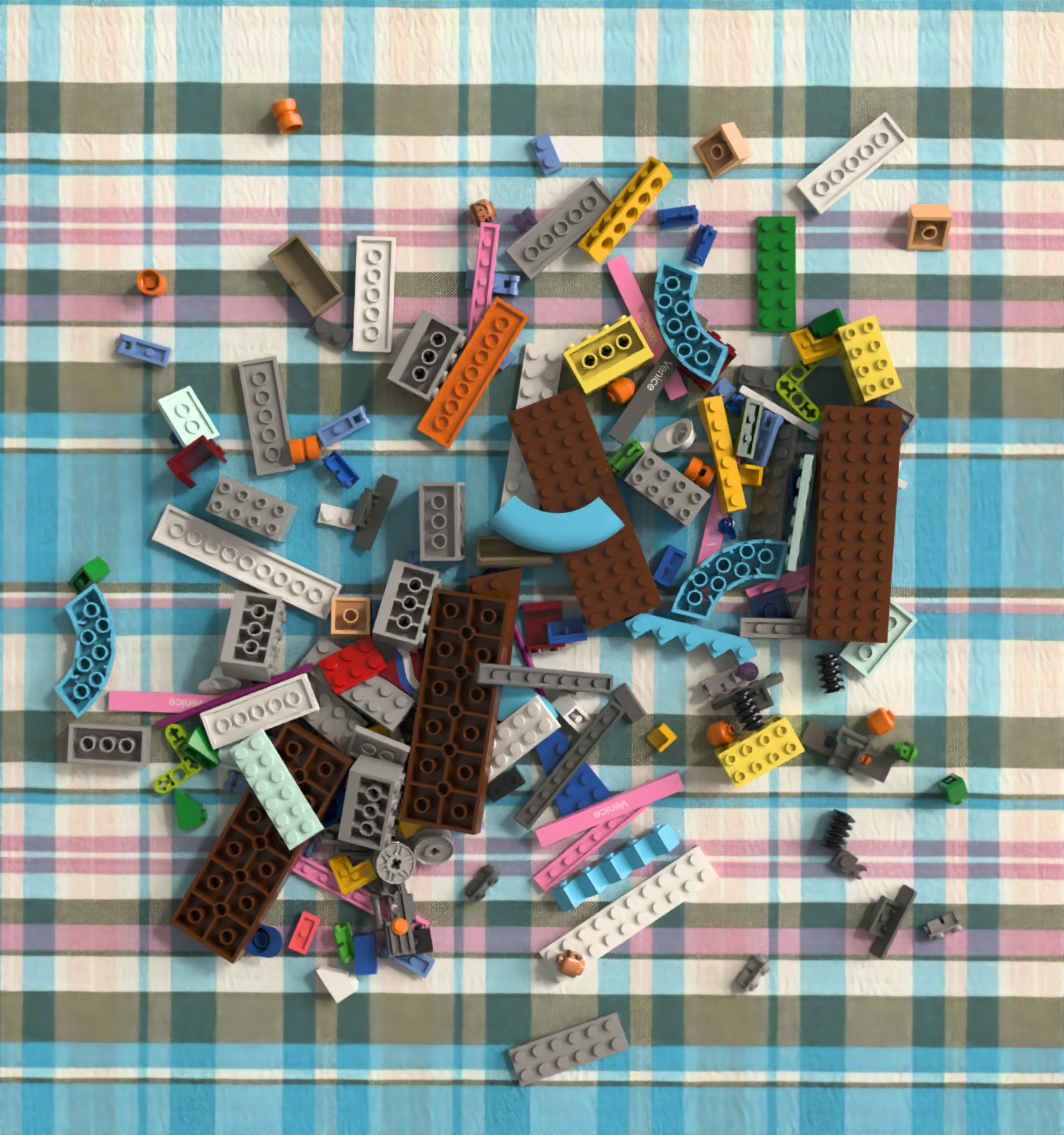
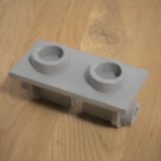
(713, 685)
(938, 930)
(750, 980)

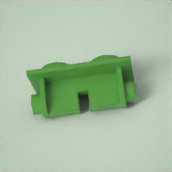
(625, 457)
(907, 752)
(343, 934)

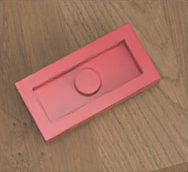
(304, 932)

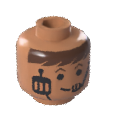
(481, 212)
(570, 963)

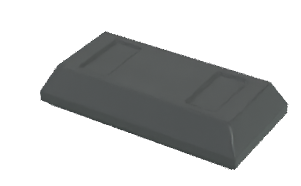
(626, 699)

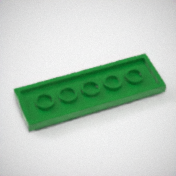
(776, 273)

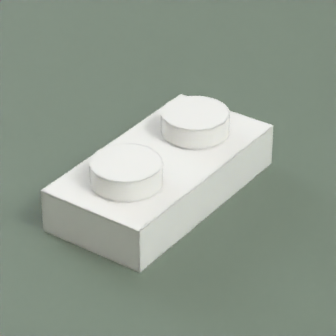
(336, 516)

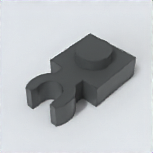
(847, 862)

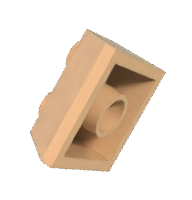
(722, 149)
(928, 226)
(350, 618)

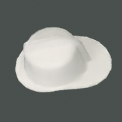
(675, 436)
(218, 683)

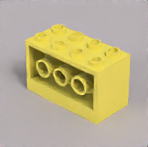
(620, 360)
(866, 360)
(759, 751)

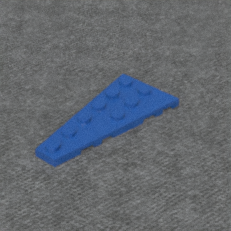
(584, 786)

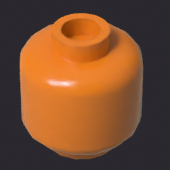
(620, 390)
(880, 721)
(721, 733)

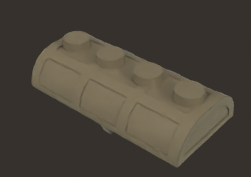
(306, 275)
(502, 553)

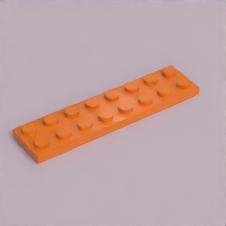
(473, 372)

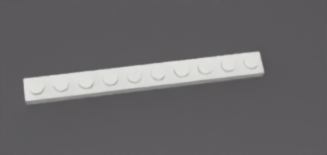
(812, 432)

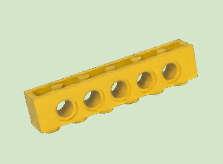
(625, 210)

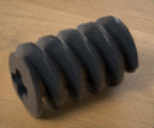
(830, 673)
(747, 710)
(838, 831)

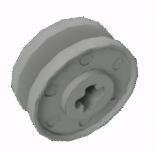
(432, 845)
(404, 861)

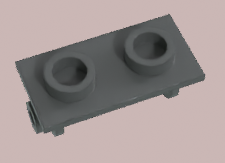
(478, 890)

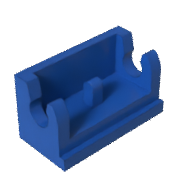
(669, 566)
(567, 631)
(365, 953)

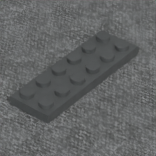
(771, 498)

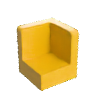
(750, 474)
(661, 737)

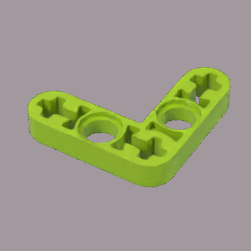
(792, 384)
(185, 766)

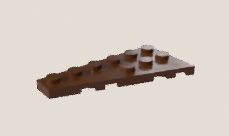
(503, 585)

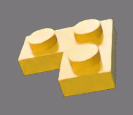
(813, 350)
(350, 877)

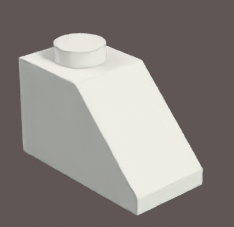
(572, 712)
(338, 981)

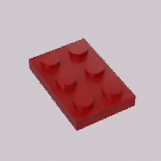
(352, 665)

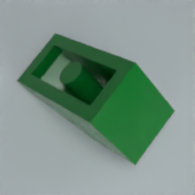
(827, 323)
(89, 573)
(198, 747)
(953, 789)
(189, 810)

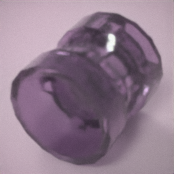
(521, 222)
(744, 671)

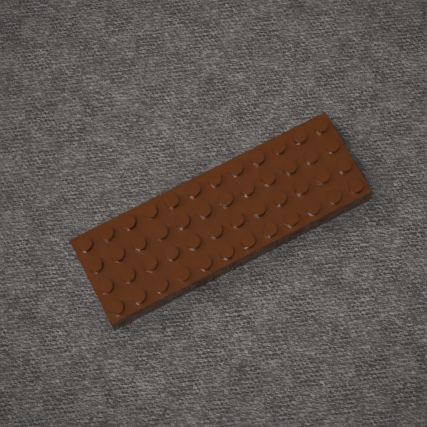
(568, 474)
(853, 523)
(455, 714)
(250, 855)

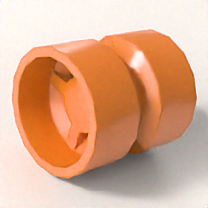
(285, 112)
(151, 283)
(305, 449)
(693, 469)

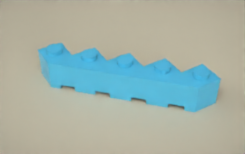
(691, 636)
(615, 866)

